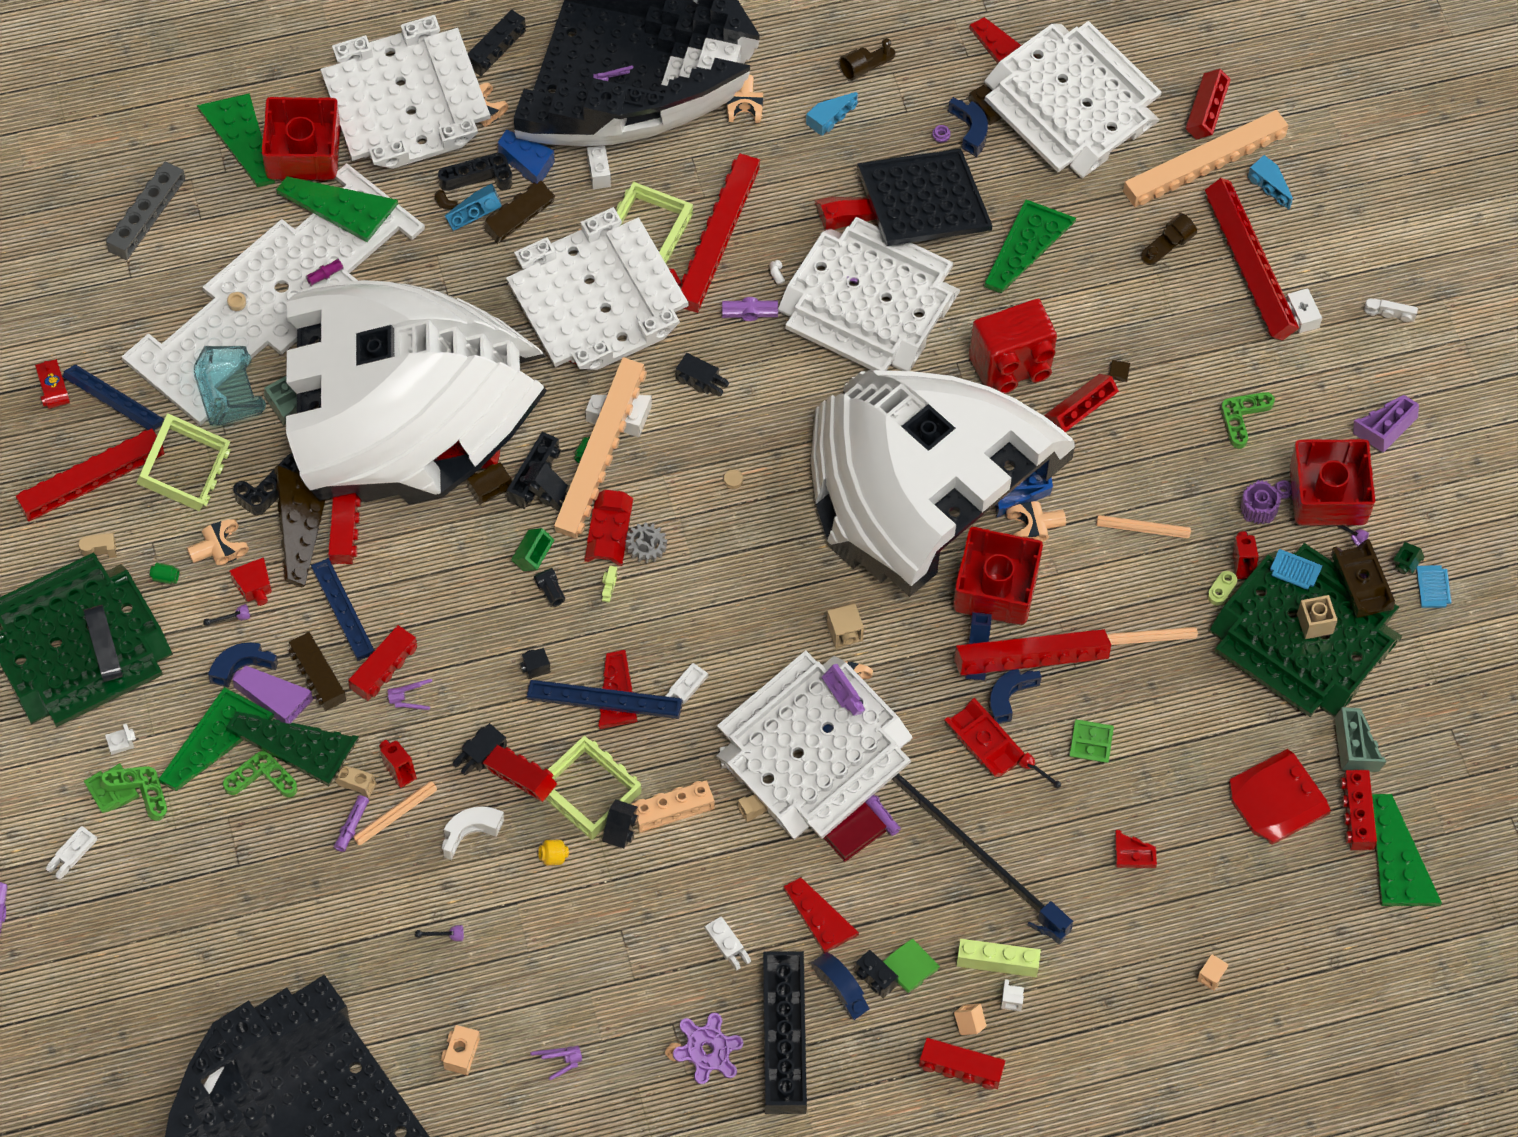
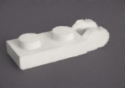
(1390, 309)
(688, 683)
(72, 851)
(726, 942)

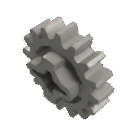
(651, 538)

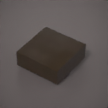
(1119, 370)

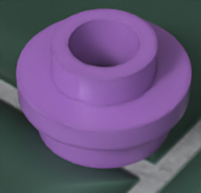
(941, 129)
(1283, 485)

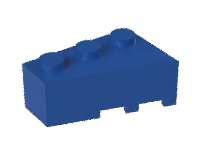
(526, 156)
(1029, 490)

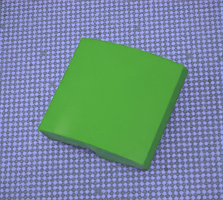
(1091, 741)
(106, 799)
(911, 965)

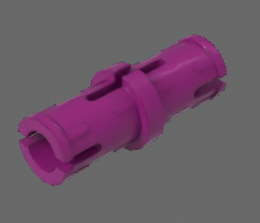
(324, 272)

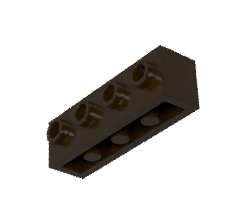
(519, 211)
(317, 671)

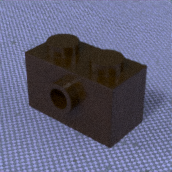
(489, 483)

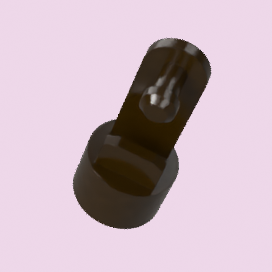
(861, 60)
(1177, 231)

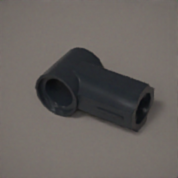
(548, 583)

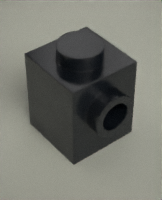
(535, 663)

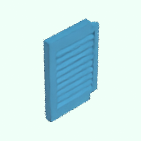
(1295, 569)
(1433, 586)

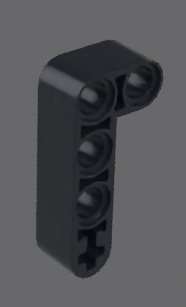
(453, 178)
(260, 493)
(102, 643)

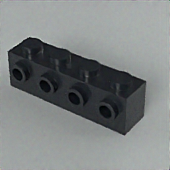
(496, 42)
(544, 450)

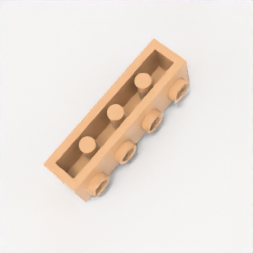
(674, 805)

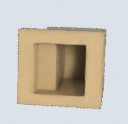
(98, 544)
(356, 780)
(751, 807)

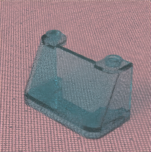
(225, 384)

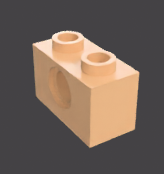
(460, 1061)

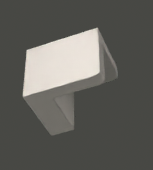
(1012, 997)

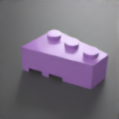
(1387, 423)

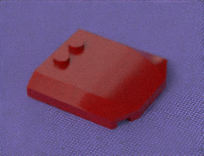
(1277, 797)

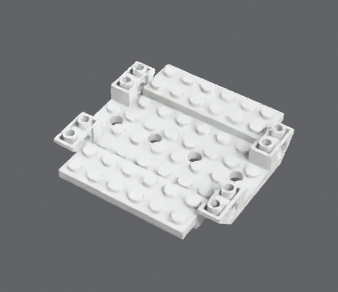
(437, 86)
(1052, 112)
(627, 279)
(855, 318)
(837, 767)

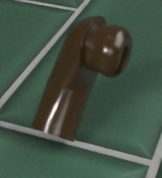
(443, 201)

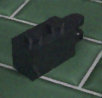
(700, 375)
(546, 484)
(479, 748)

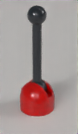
(1028, 762)

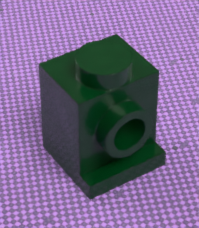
(1408, 558)

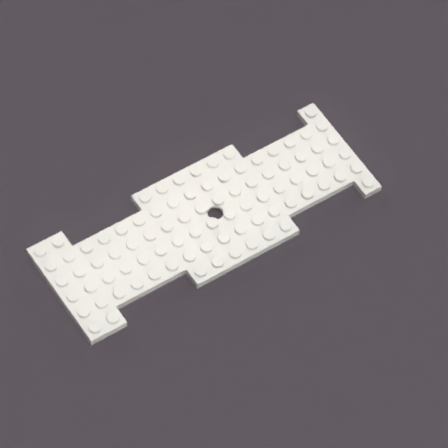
(275, 258)

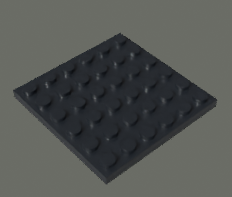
(924, 197)

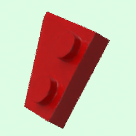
(1133, 852)

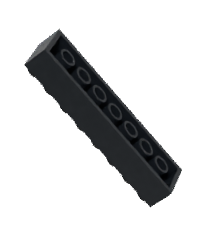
(784, 1032)

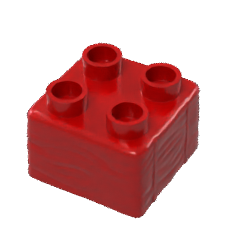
(301, 138)
(1013, 346)
(1332, 482)
(998, 575)

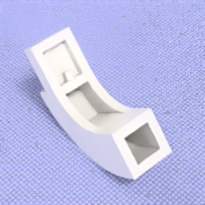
(469, 821)

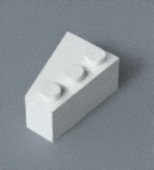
(635, 421)

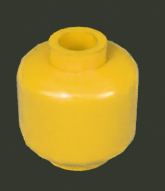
(553, 852)

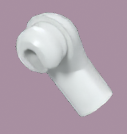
(775, 272)

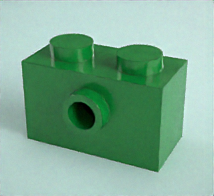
(532, 549)

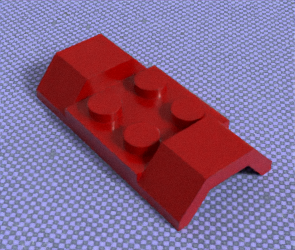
(609, 526)
(985, 739)

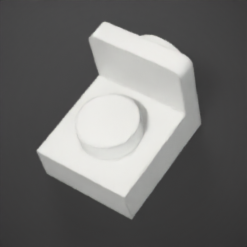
(120, 740)

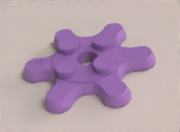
(719, 1043)

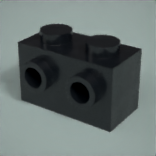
(620, 824)
(876, 974)

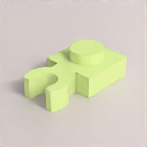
(609, 580)

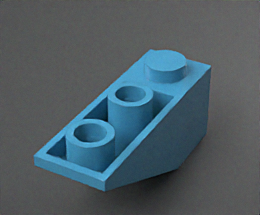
(828, 113)
(1270, 179)
(474, 207)

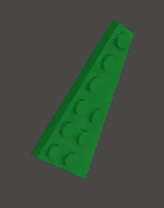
(240, 132)
(348, 209)
(1028, 239)
(209, 739)
(1399, 864)

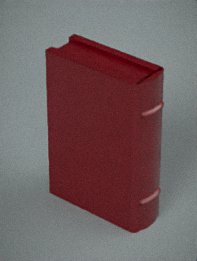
(855, 832)

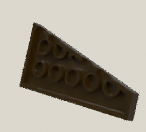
(299, 522)

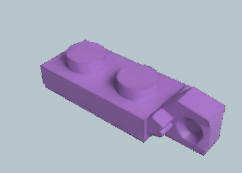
(843, 690)

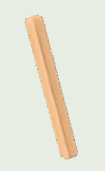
(1143, 526)
(1153, 635)
(394, 813)

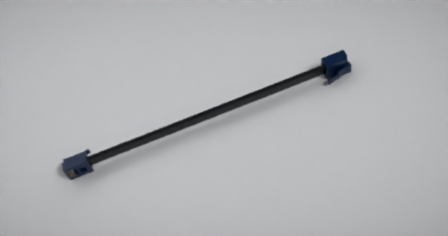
(1055, 921)

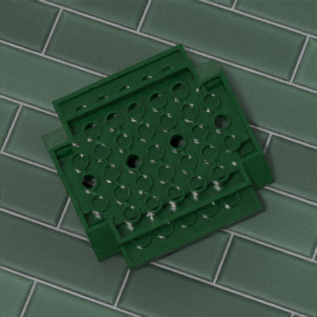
(1272, 646)
(68, 677)

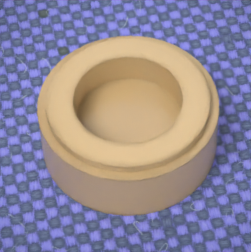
(236, 301)
(733, 479)

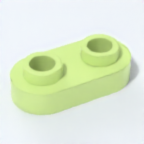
(1222, 586)

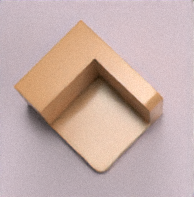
(1212, 972)
(970, 1019)

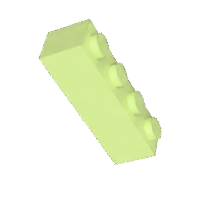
(998, 958)

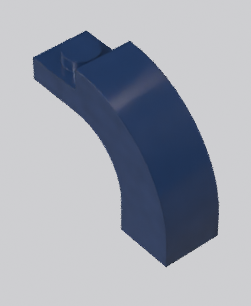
(976, 120)
(978, 634)
(237, 657)
(1005, 687)
(842, 982)

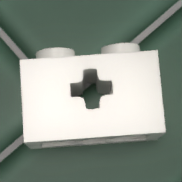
(598, 167)
(1304, 310)

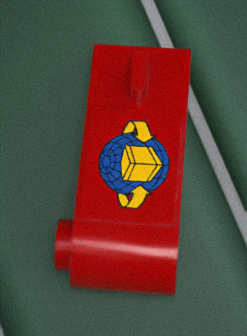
(52, 384)

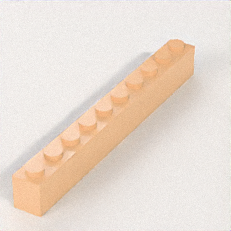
(1205, 158)
(599, 448)

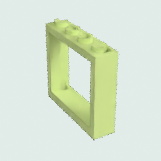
(662, 200)
(198, 434)
(606, 761)

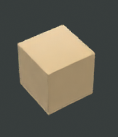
(1317, 617)
(845, 625)

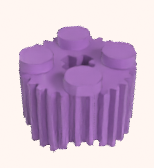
(1260, 502)

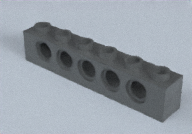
(123, 246)

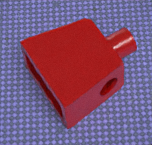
(1244, 547)
(252, 581)
(395, 756)

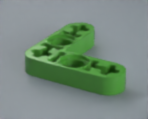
(1239, 410)
(263, 769)
(139, 781)

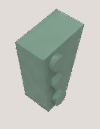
(281, 399)
(1356, 743)

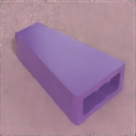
(272, 693)

